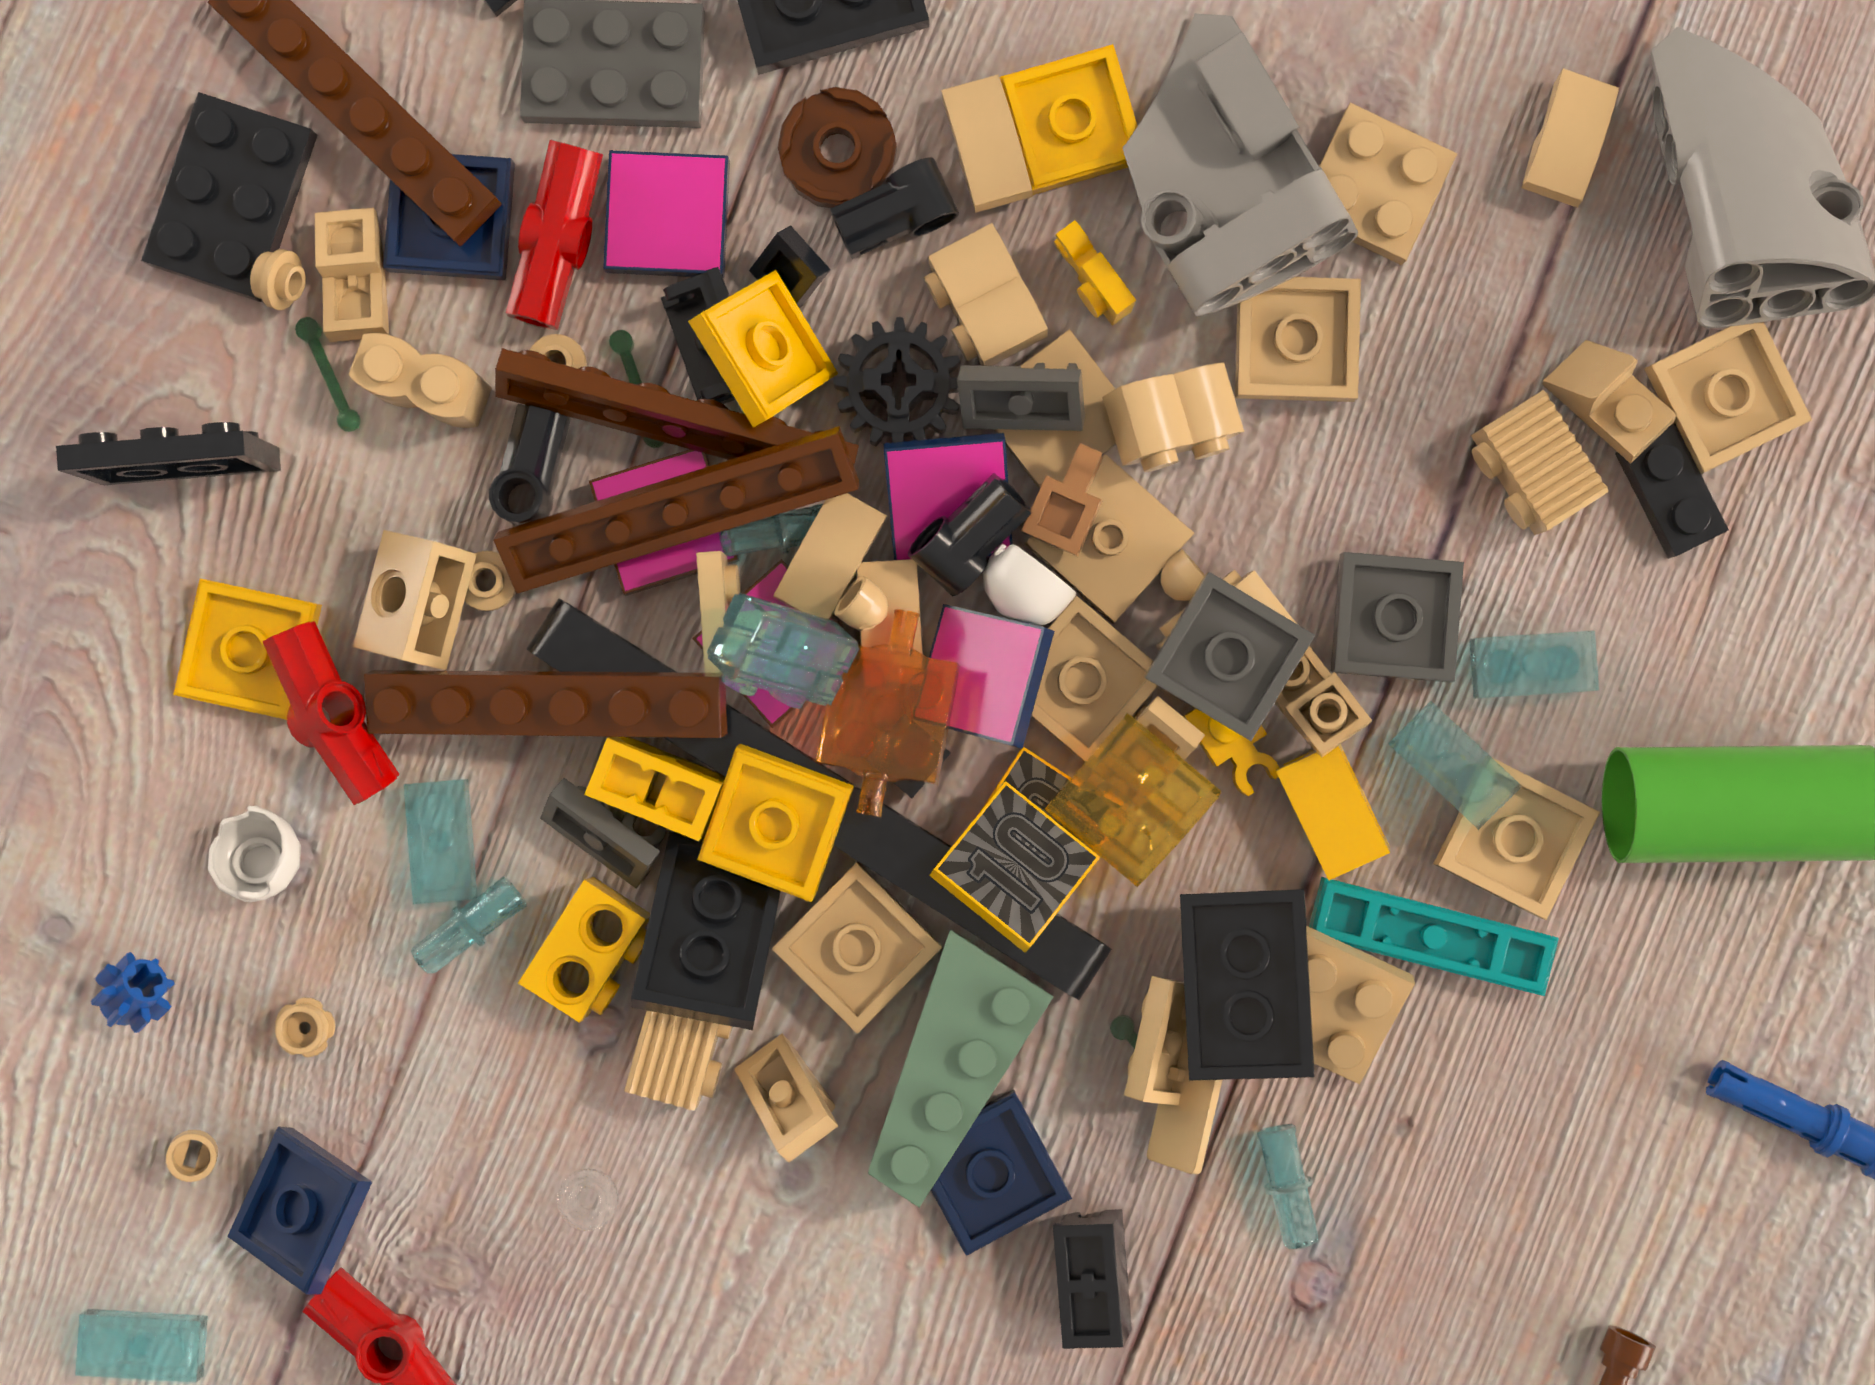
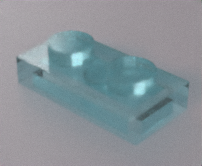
(1534, 664)
(1455, 765)
(440, 841)
(141, 1345)

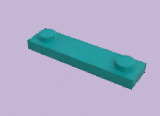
(1434, 936)

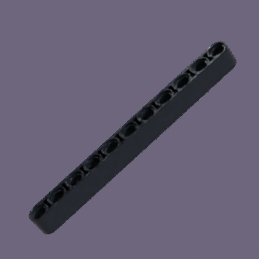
(886, 844)

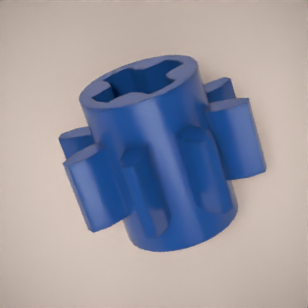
(132, 992)

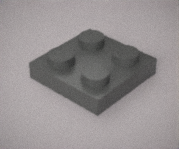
(1397, 617)
(1229, 656)

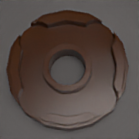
(828, 114)

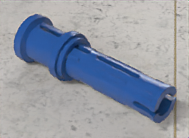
(1826, 1128)

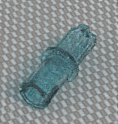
(780, 531)
(469, 925)
(1288, 1186)

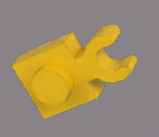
(1101, 286)
(1224, 744)

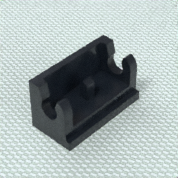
(684, 302)
(1092, 1280)

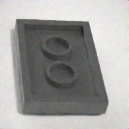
(612, 63)

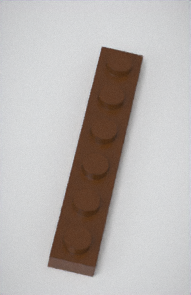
(363, 113)
(637, 409)
(677, 510)
(546, 703)

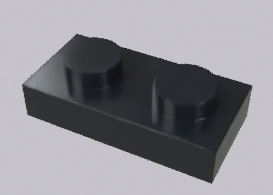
(1674, 494)

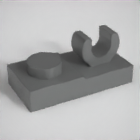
(1021, 397)
(600, 834)

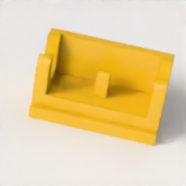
(1333, 811)

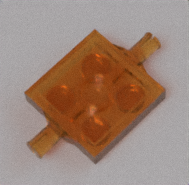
(890, 715)

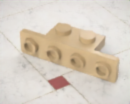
(1161, 1076)

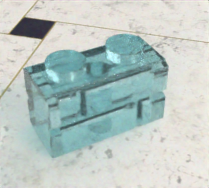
(781, 651)

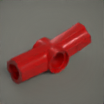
(554, 235)
(314, 683)
(359, 1319)

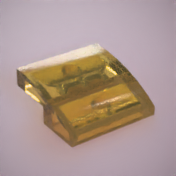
(1133, 800)

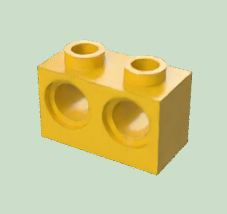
(656, 786)
(576, 941)

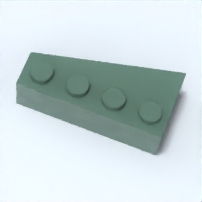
(959, 1053)

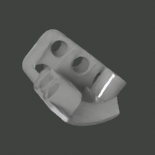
(1238, 168)
(1760, 188)

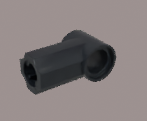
(909, 203)
(531, 459)
(958, 546)

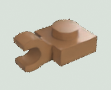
(1065, 509)

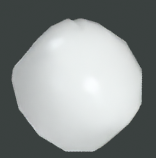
(1024, 587)
(254, 855)

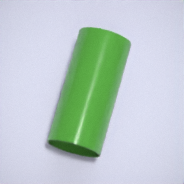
(1740, 803)

